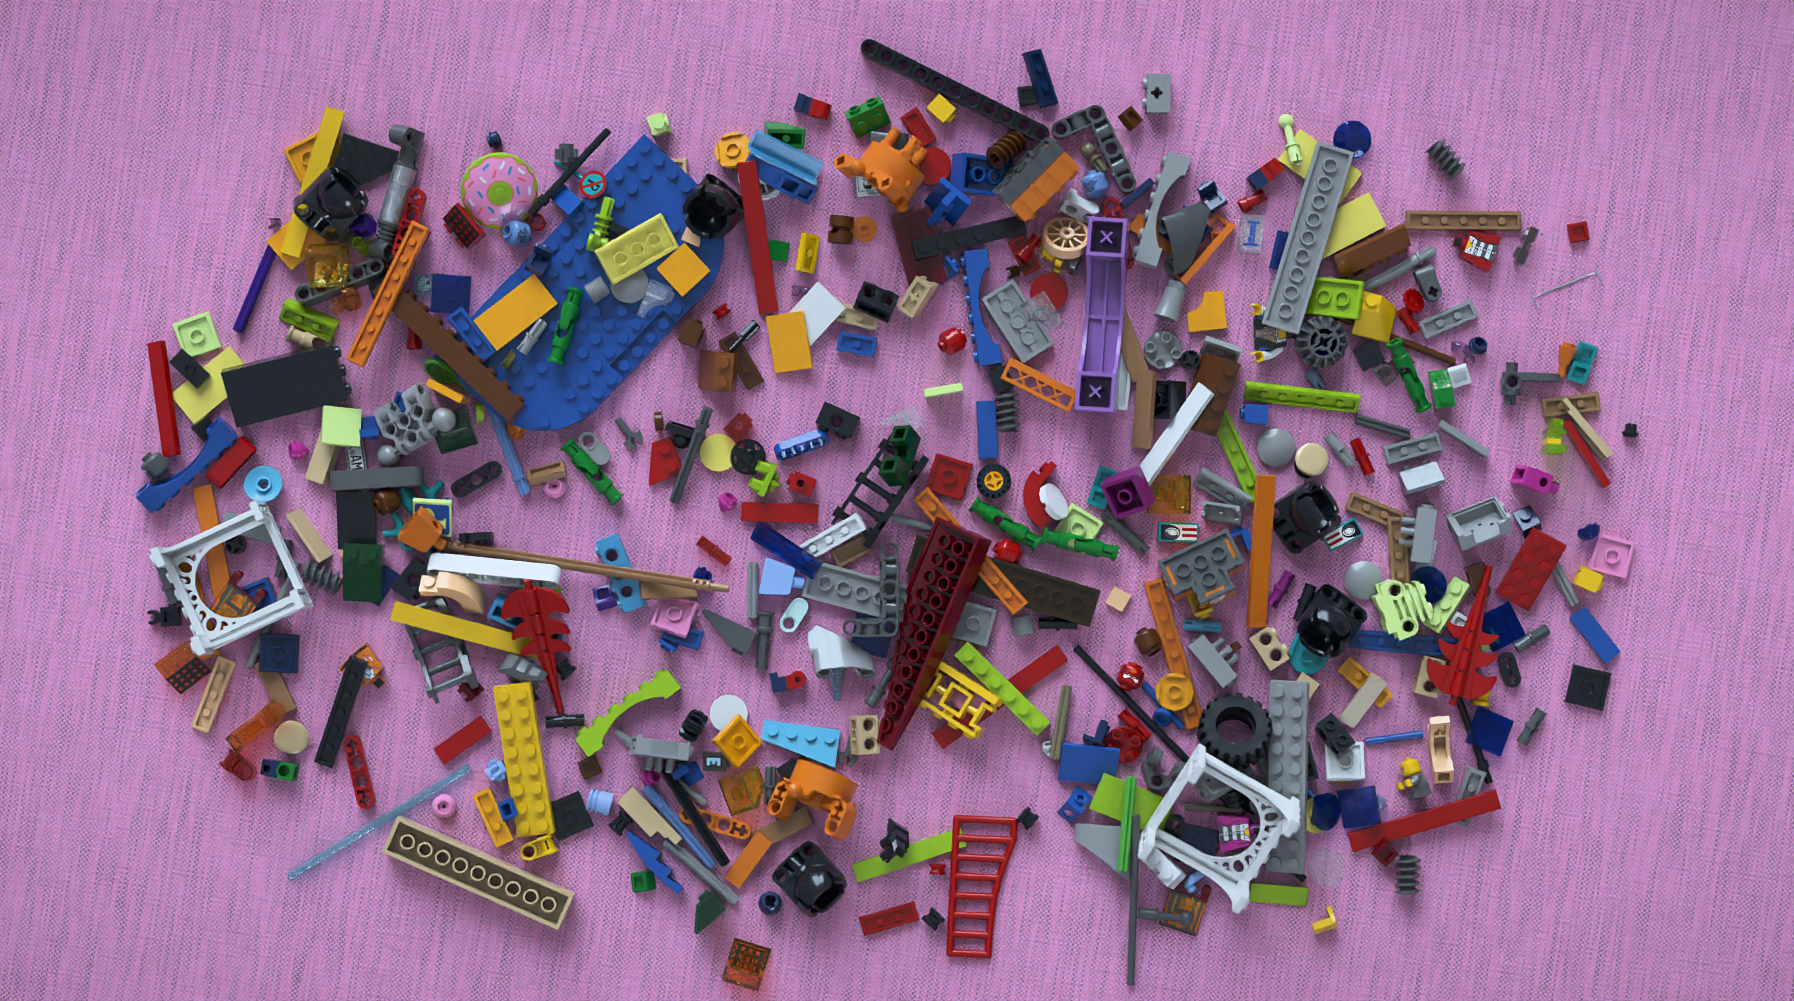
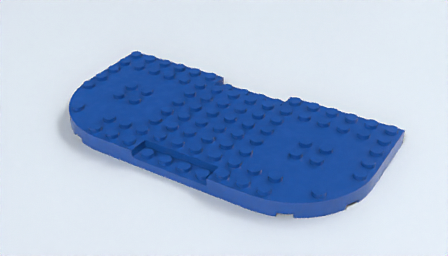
(606, 334)

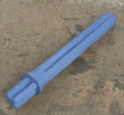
(510, 454)
(679, 826)

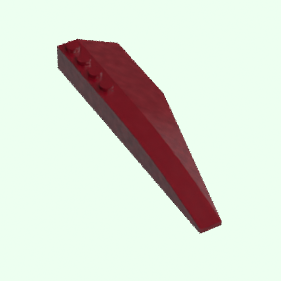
(931, 614)

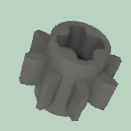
(566, 153)

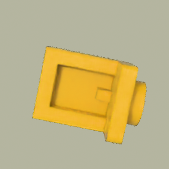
(1195, 609)

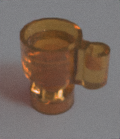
(350, 301)

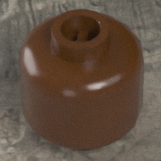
(386, 501)
(1148, 641)

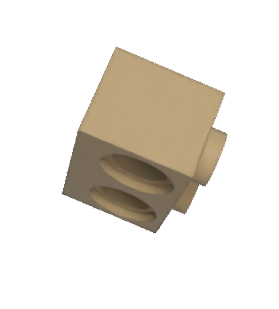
(1264, 651)
(1422, 677)
(859, 735)

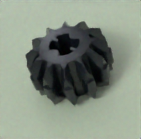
(693, 725)

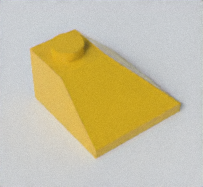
(1375, 318)

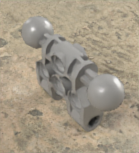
(421, 425)

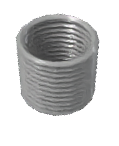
(597, 289)
(1022, 625)

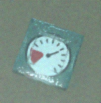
(422, 283)

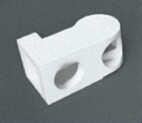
(1078, 207)

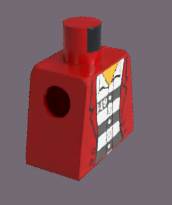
(1477, 249)

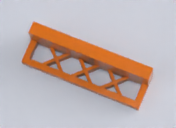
(1208, 249)
(1041, 378)

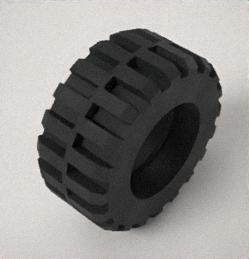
(1235, 709)

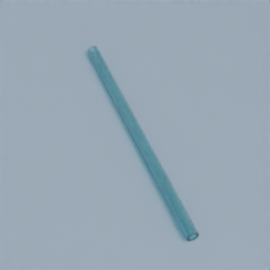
(378, 822)

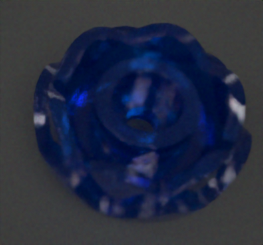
(1589, 532)
(702, 573)

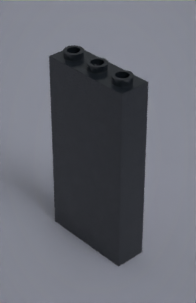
(286, 384)

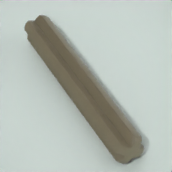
(1060, 723)

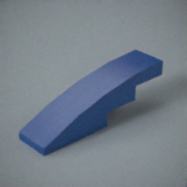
(649, 856)

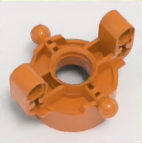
(818, 789)

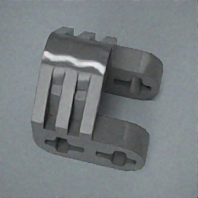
(1152, 760)

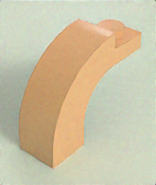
(454, 586)
(1439, 749)

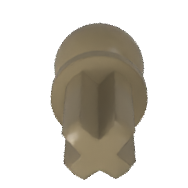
(1089, 150)

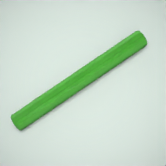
(1126, 824)

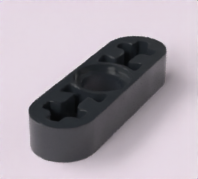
(486, 467)

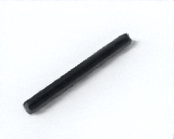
(696, 818)

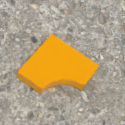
(1209, 314)

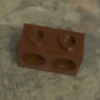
(691, 333)

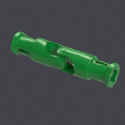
(568, 316)
(1412, 382)
(585, 464)
(1015, 530)
(1090, 546)

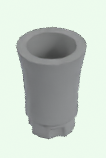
(1171, 302)

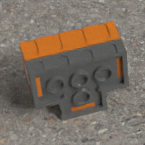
(1035, 179)
(1203, 570)

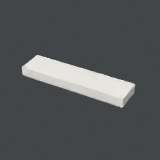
(834, 536)

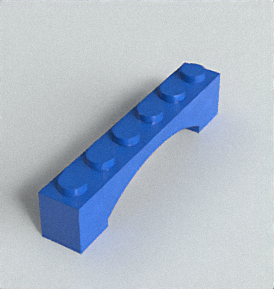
(987, 351)
(155, 494)

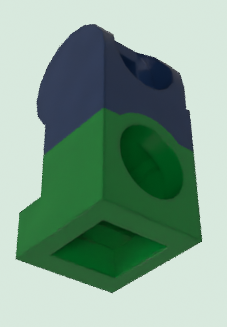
(279, 769)

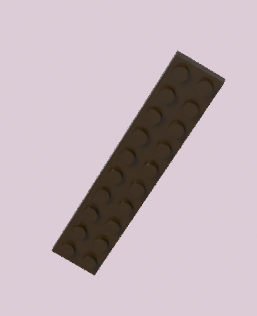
(1042, 591)

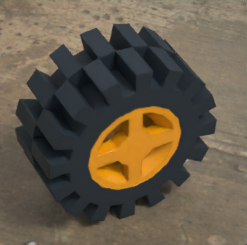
(995, 475)

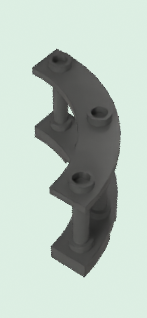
(461, 659)

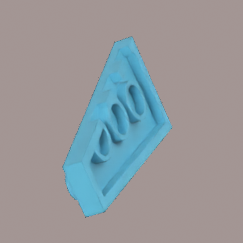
(806, 741)

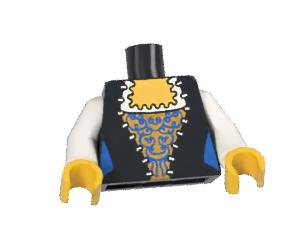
(1267, 340)

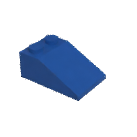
(975, 175)

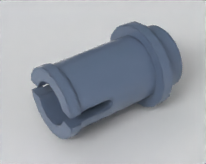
(1314, 377)

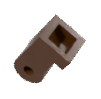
(1474, 576)

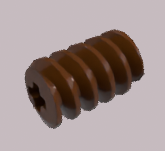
(1006, 149)

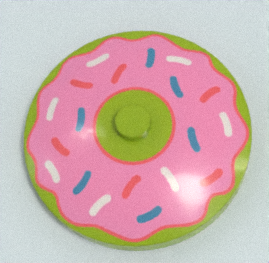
(498, 189)

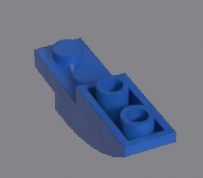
(784, 181)

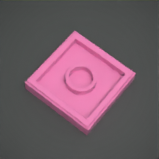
(1611, 556)
(674, 616)

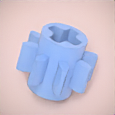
(496, 770)

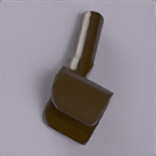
(1015, 270)

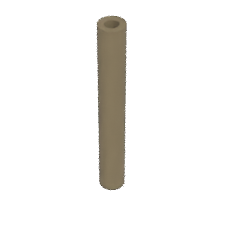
(1212, 808)

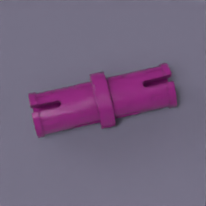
(1280, 589)

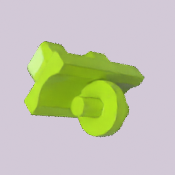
(761, 486)

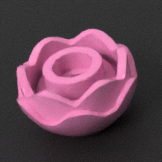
(555, 492)
(441, 800)

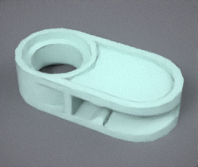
(796, 611)

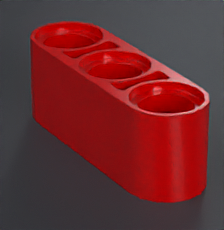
(231, 462)

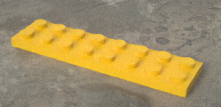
(524, 758)

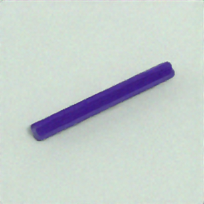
(254, 290)

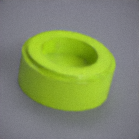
(479, 412)

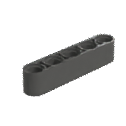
(368, 277)
(376, 478)

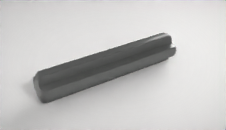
(1382, 426)

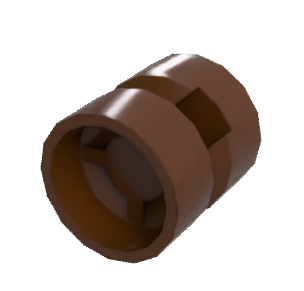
(840, 229)

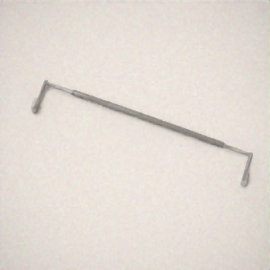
(1565, 285)

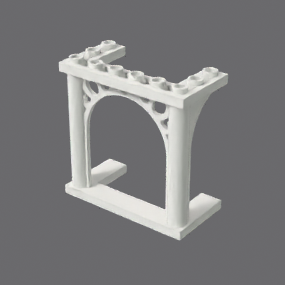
(206, 641)
(1233, 882)

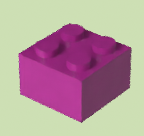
(1127, 492)

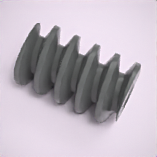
(1446, 159)
(1007, 412)
(322, 577)
(1407, 874)

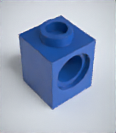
(1254, 414)

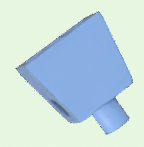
(779, 578)

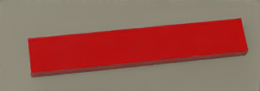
(164, 398)

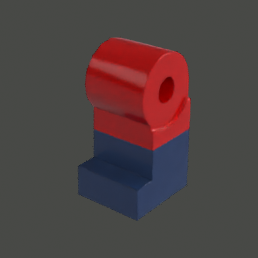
(812, 107)
(1265, 174)
(795, 680)

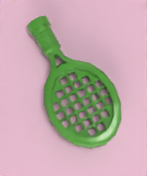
(445, 375)

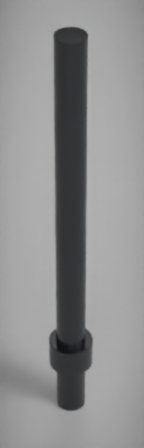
(544, 198)
(1482, 764)

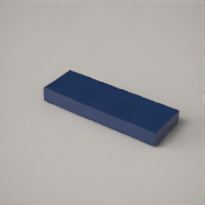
(1040, 78)

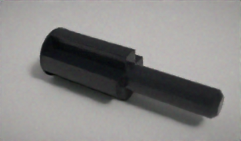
(745, 334)

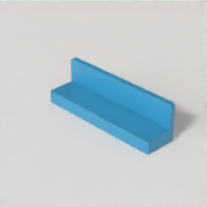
(785, 157)

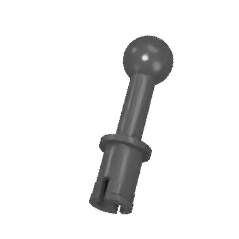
(877, 691)
(1184, 918)

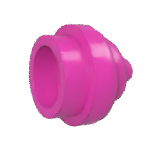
(297, 450)
(727, 502)
(650, 777)

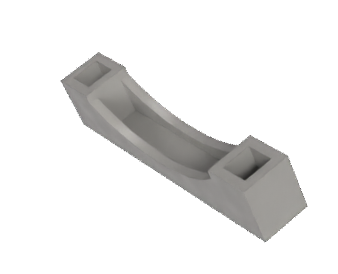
(1148, 251)

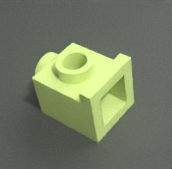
(659, 124)

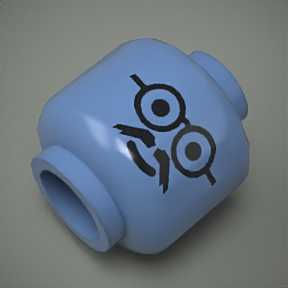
(1094, 184)
(517, 233)

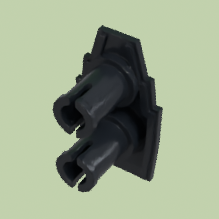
(896, 841)

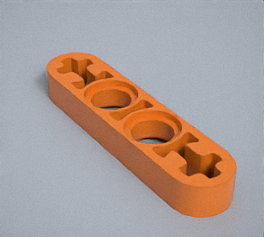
(714, 825)

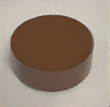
(658, 418)

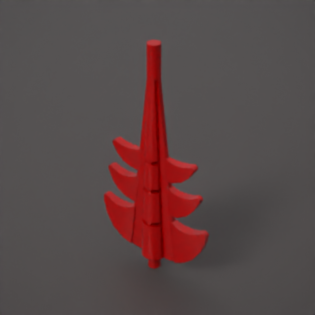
(535, 606)
(1460, 676)

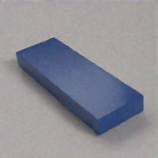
(471, 334)
(986, 429)
(1594, 634)

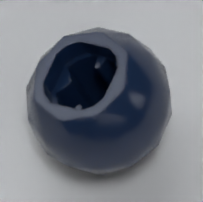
(770, 903)

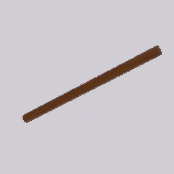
(1412, 345)

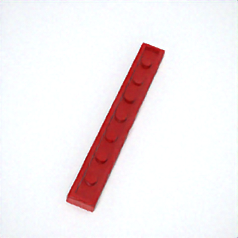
(757, 236)
(1021, 681)
(1424, 820)

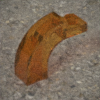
(256, 726)

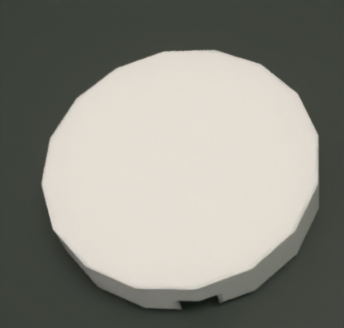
(1054, 500)
(725, 709)

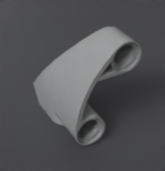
(834, 652)
(1103, 843)

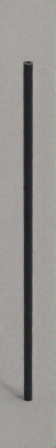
(1143, 716)

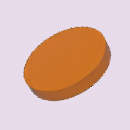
(864, 229)

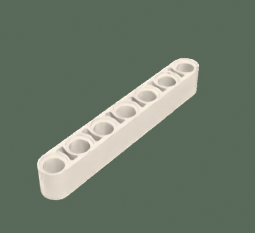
(496, 570)

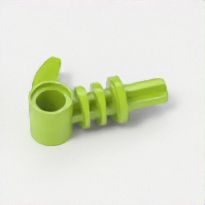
(599, 238)

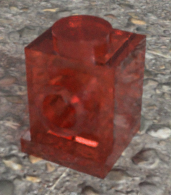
(735, 433)

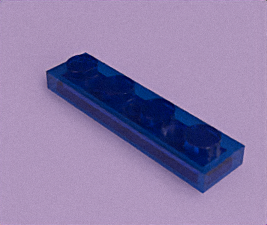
(786, 550)

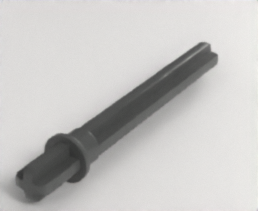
(699, 431)

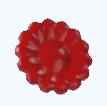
(1413, 300)

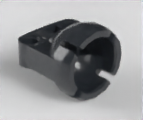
(330, 203)
(712, 208)
(1305, 516)
(1330, 622)
(810, 880)

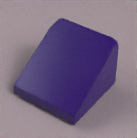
(364, 226)
(604, 597)

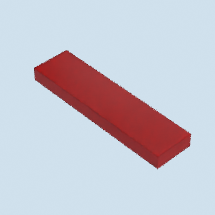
(1585, 454)
(779, 512)

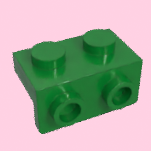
(867, 116)

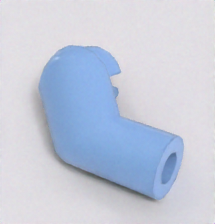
(1194, 877)

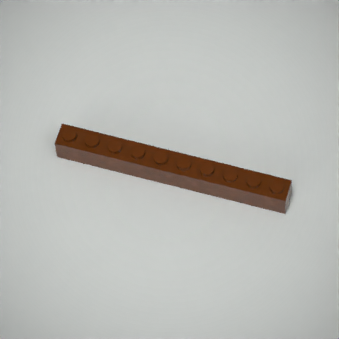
(458, 355)

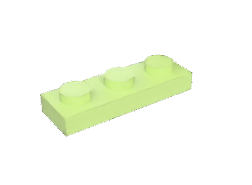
(1448, 605)

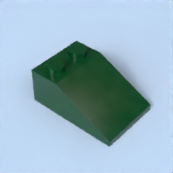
(363, 572)

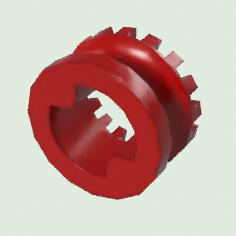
(531, 220)
(721, 311)
(938, 869)

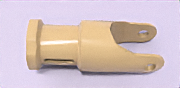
(303, 339)

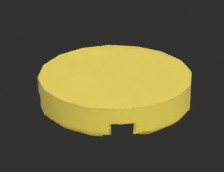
(716, 452)

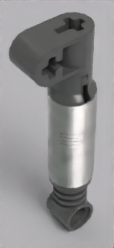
(398, 187)

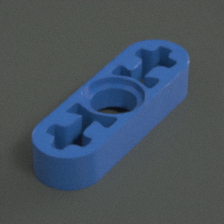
(790, 448)

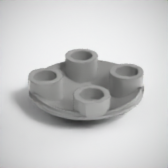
(631, 288)
(1162, 350)
(1276, 447)
(1361, 579)

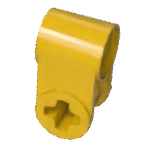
(540, 847)

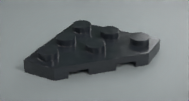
(364, 159)

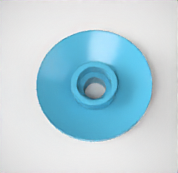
(260, 476)

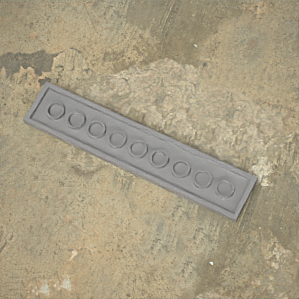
(1307, 238)
(862, 594)
(1289, 767)

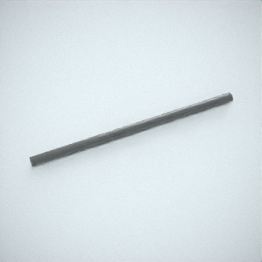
(1133, 899)

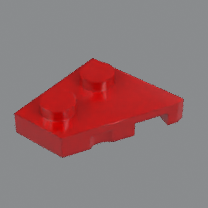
(663, 461)

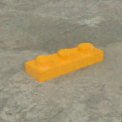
(1357, 675)
(492, 818)

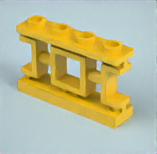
(966, 686)

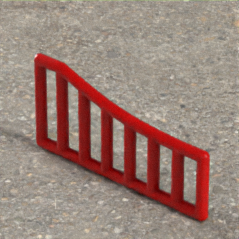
(996, 878)

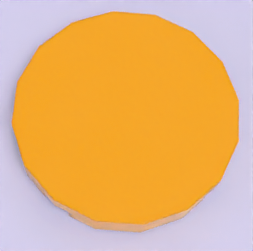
(732, 149)
(1174, 691)

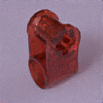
(236, 763)

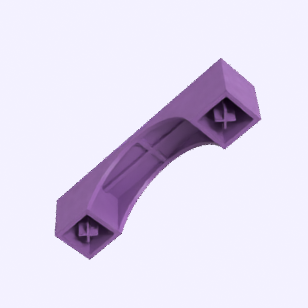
(1104, 315)

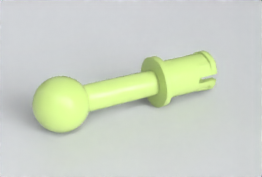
(1286, 122)

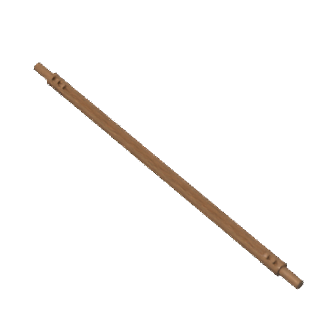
(586, 567)

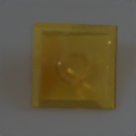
(742, 790)

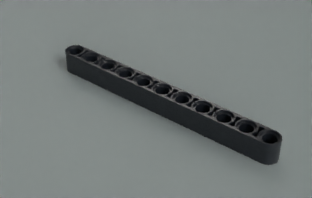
(948, 83)

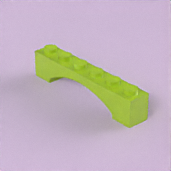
(1002, 688)
(592, 738)

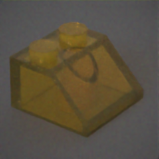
(327, 265)
(1171, 494)

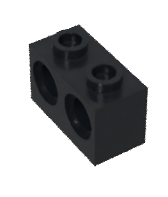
(874, 305)
(1335, 736)

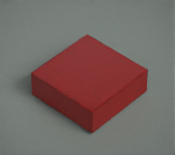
(1578, 232)

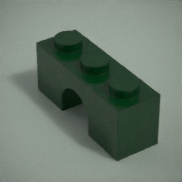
(905, 445)

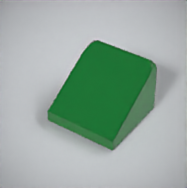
(779, 250)
(643, 881)

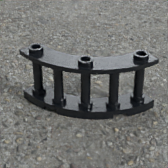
(892, 499)

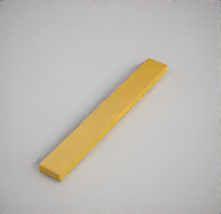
(317, 164)
(458, 628)

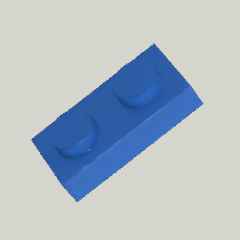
(856, 344)

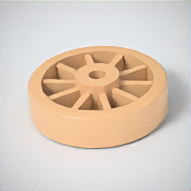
(1067, 233)

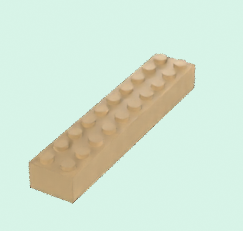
(478, 872)

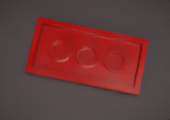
(1530, 568)

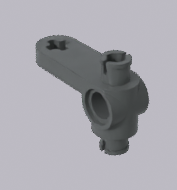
(1511, 370)

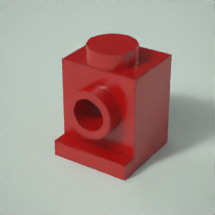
(808, 487)

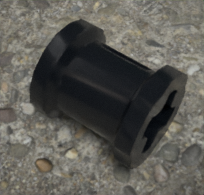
(620, 823)

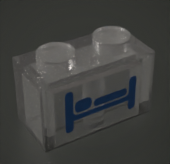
(1250, 234)

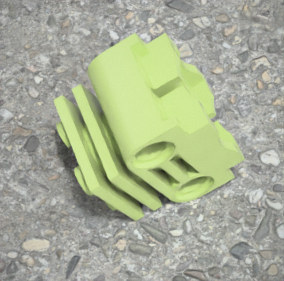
(1404, 605)

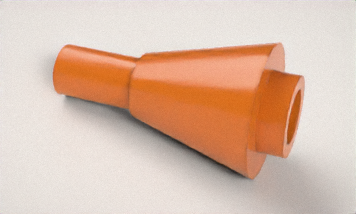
(1566, 354)
(515, 432)

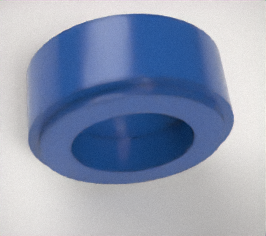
(1162, 717)

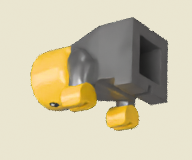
(1069, 264)
(1415, 781)

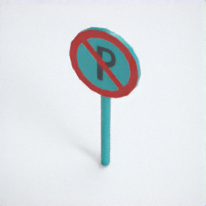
(592, 183)

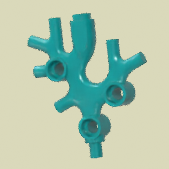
(407, 501)

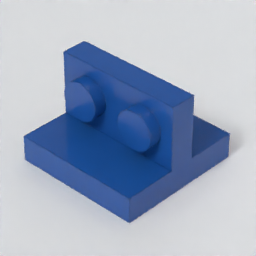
(946, 202)

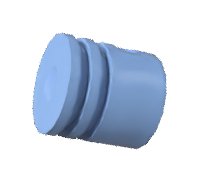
(600, 802)

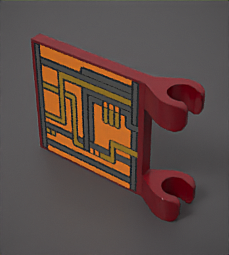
(234, 601)
(1181, 901)

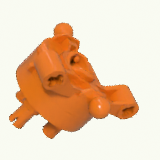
(888, 170)

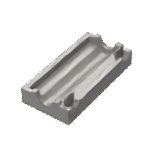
(1023, 337)

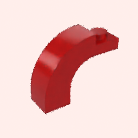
(1031, 497)

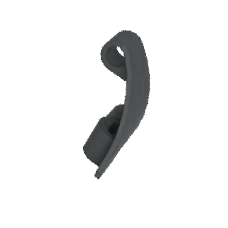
(1185, 234)

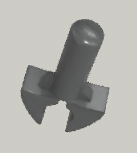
(627, 431)
(848, 751)

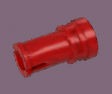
(1247, 203)
(1027, 249)
(1408, 320)
(413, 341)

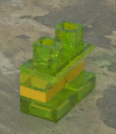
(1552, 438)

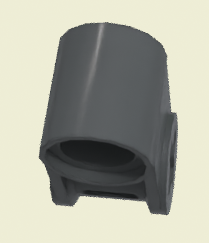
(1426, 279)

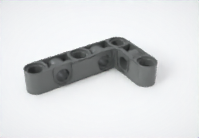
(1105, 136)
(888, 603)

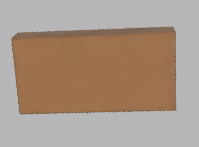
(546, 473)
(850, 551)

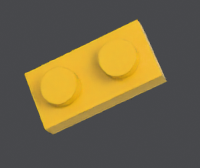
(807, 253)

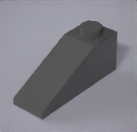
(733, 633)

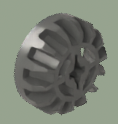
(1306, 349)

